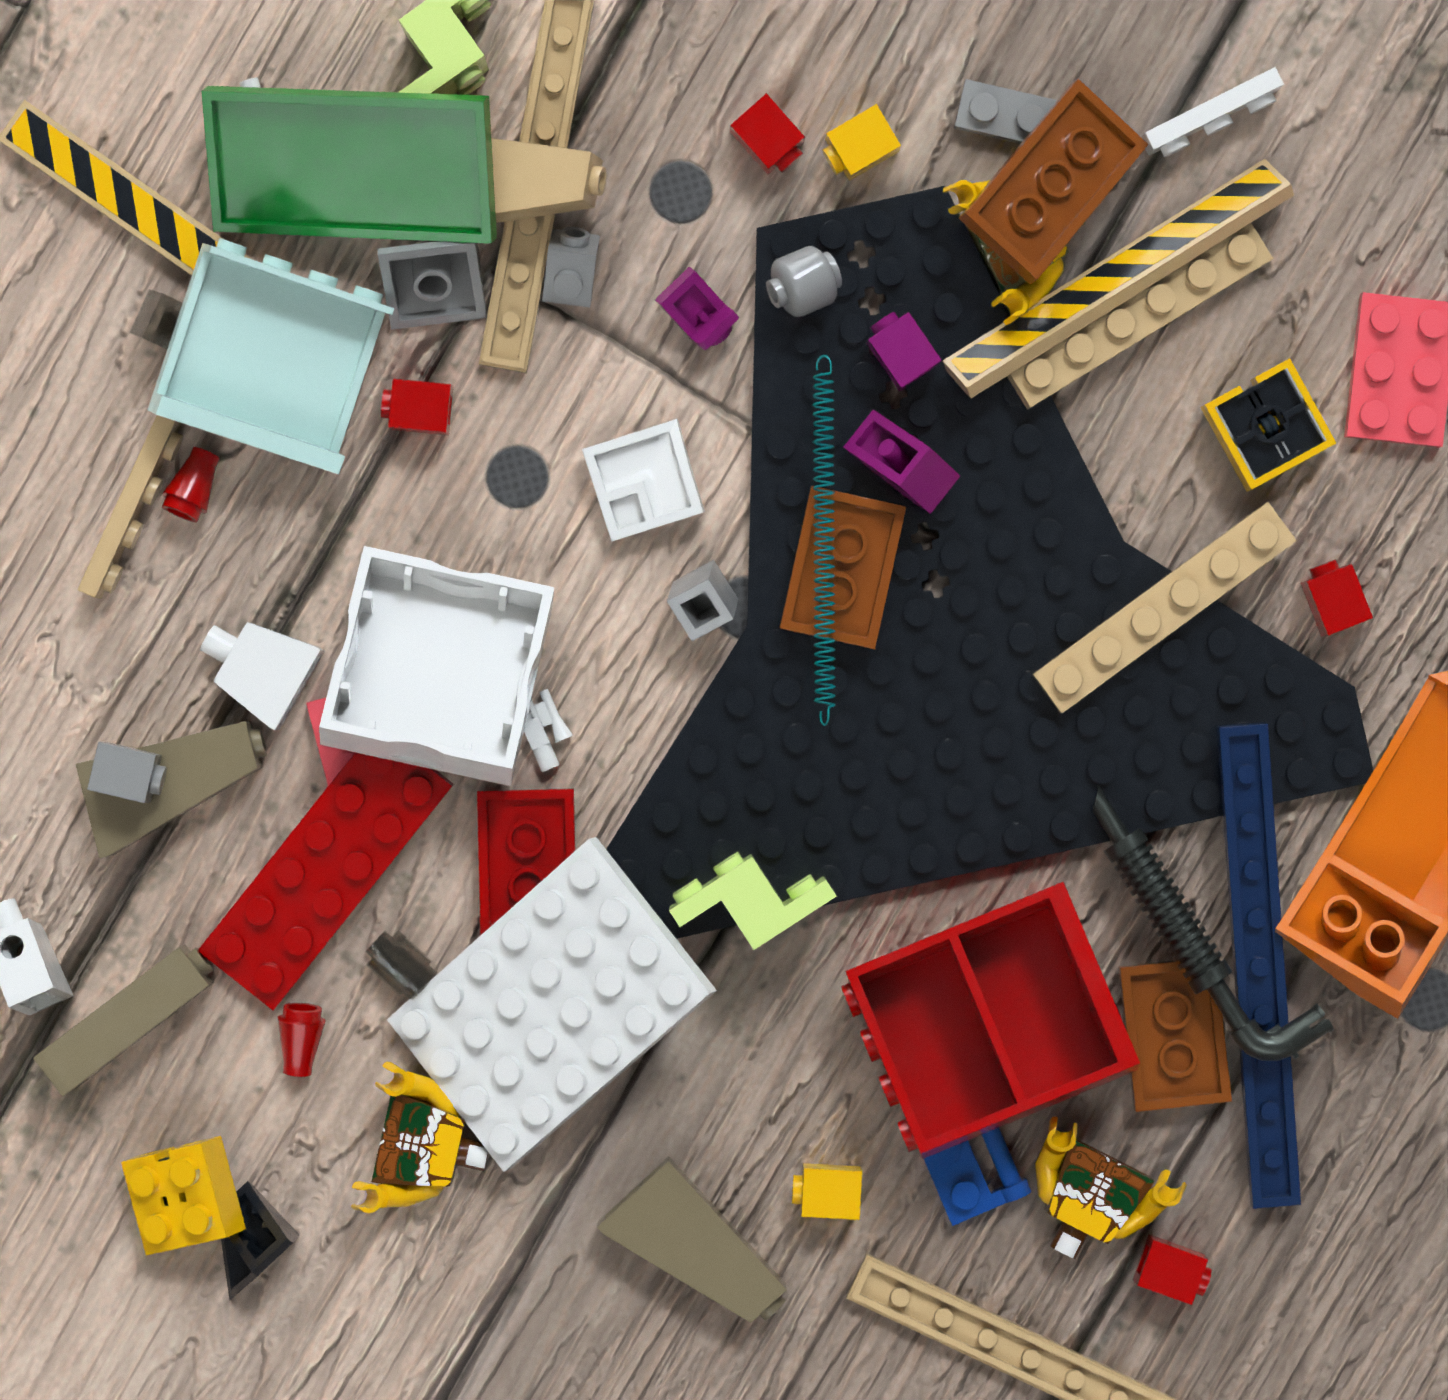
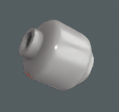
(804, 281)

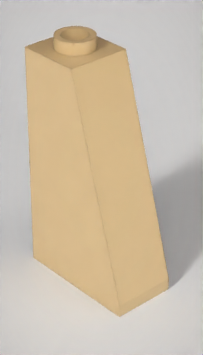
(543, 179)

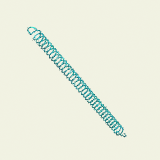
(826, 391)

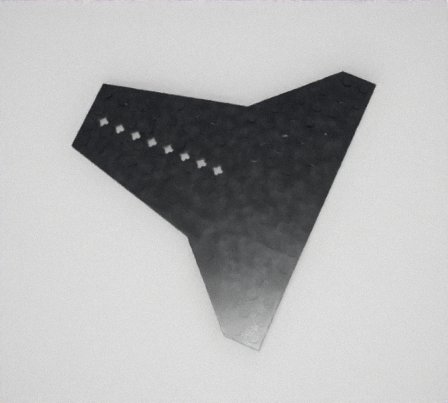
(941, 733)

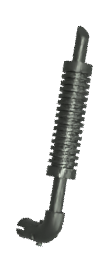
(1193, 947)

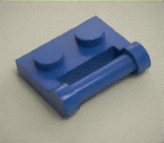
(963, 1184)

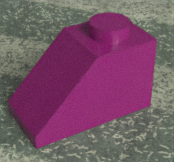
(902, 461)

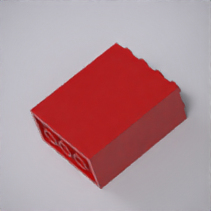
(990, 1021)

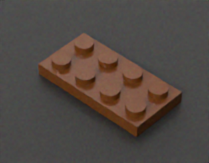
(1053, 181)

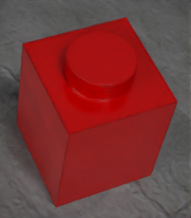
(768, 135)
(418, 406)
(1335, 598)
(1172, 1270)

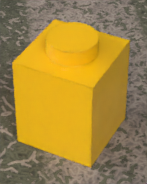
(860, 143)
(828, 1191)

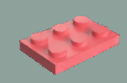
(1399, 371)

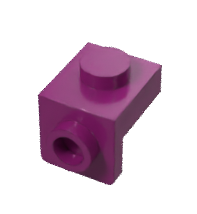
(697, 310)

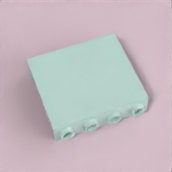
(268, 355)

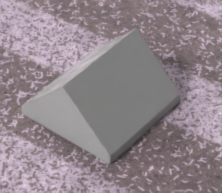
(432, 283)

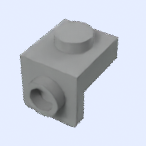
(570, 267)

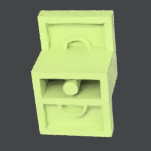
(446, 46)
(750, 899)

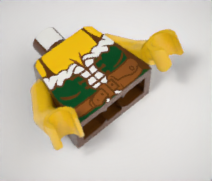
(418, 1144)
(1095, 1192)

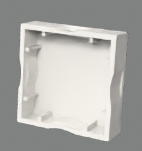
(436, 666)

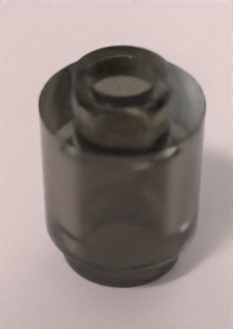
(400, 964)

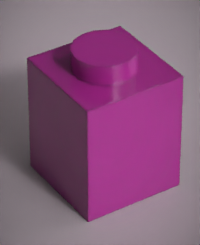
(902, 349)

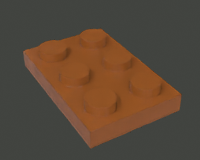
(864, 559)
(1175, 1039)

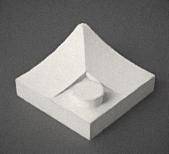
(643, 480)

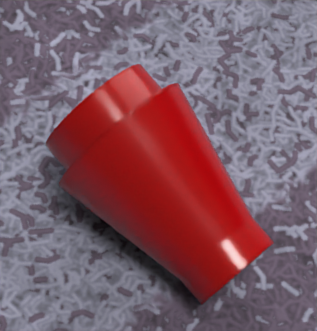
(192, 485)
(300, 1035)

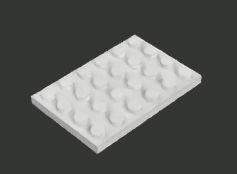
(551, 1004)

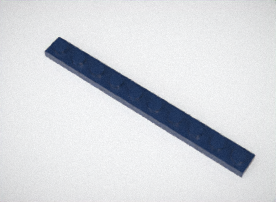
(1258, 959)

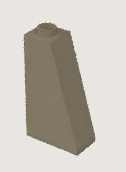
(196, 771)
(125, 1019)
(691, 1240)

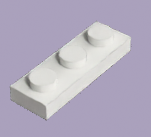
(1213, 114)

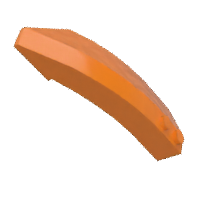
(1381, 886)

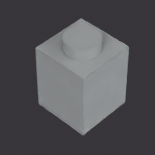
(702, 600)
(126, 772)

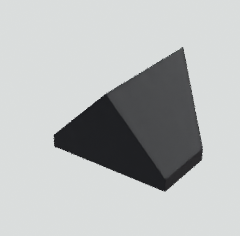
(258, 1245)

